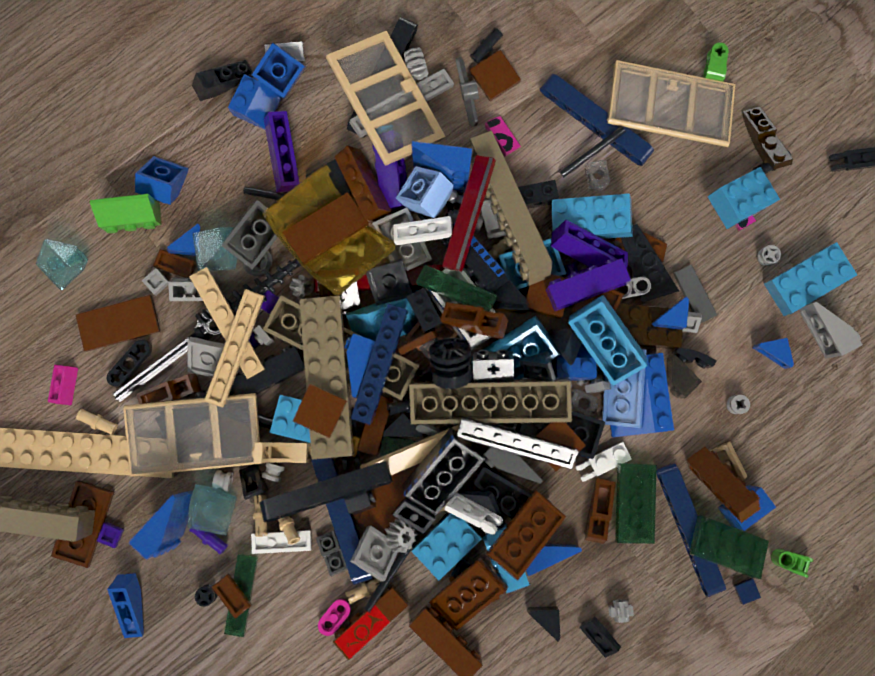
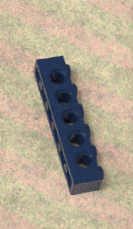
(379, 364)

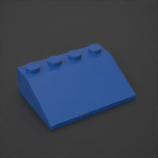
(449, 160)
(656, 401)
(164, 527)

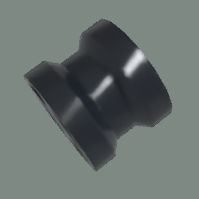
(202, 598)

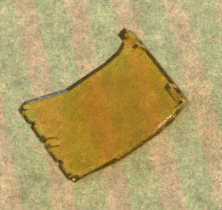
(342, 263)

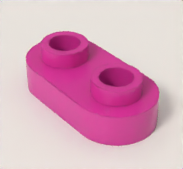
(334, 616)

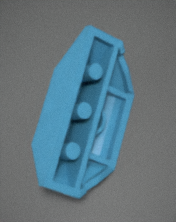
(368, 319)

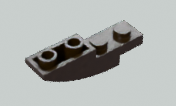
(764, 138)

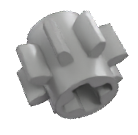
(301, 286)
(621, 610)

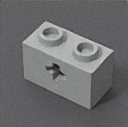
(183, 290)

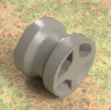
(773, 253)
(733, 404)
(273, 472)
(222, 480)

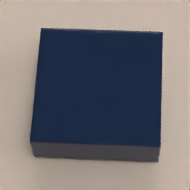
(747, 591)

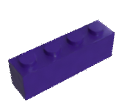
(281, 151)
(391, 180)
(584, 245)
(588, 284)

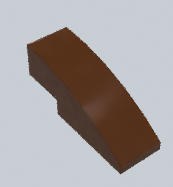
(475, 320)
(171, 390)
(373, 433)
(600, 511)

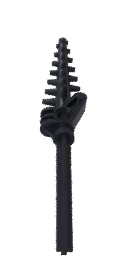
(203, 330)

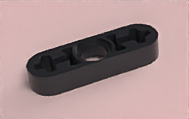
(121, 363)

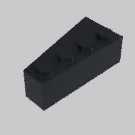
(507, 492)

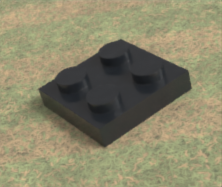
(389, 282)

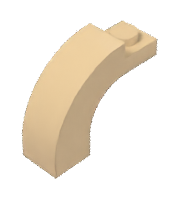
(281, 452)

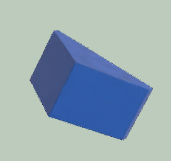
(184, 244)
(675, 317)
(777, 351)

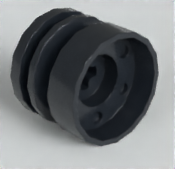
(451, 363)

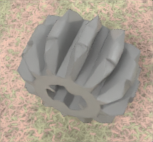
(416, 63)
(400, 536)

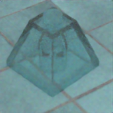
(210, 252)
(61, 262)
(210, 510)

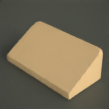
(728, 455)

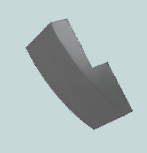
(332, 553)

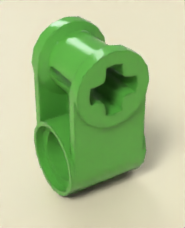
(716, 62)
(794, 562)

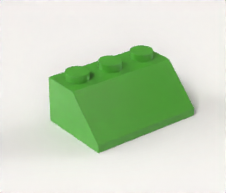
(126, 213)

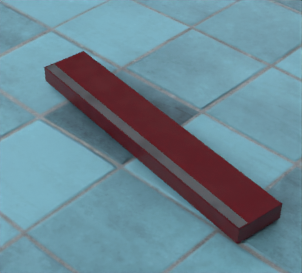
(469, 213)

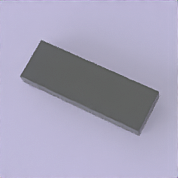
(694, 291)

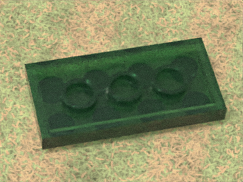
(635, 503)
(729, 547)

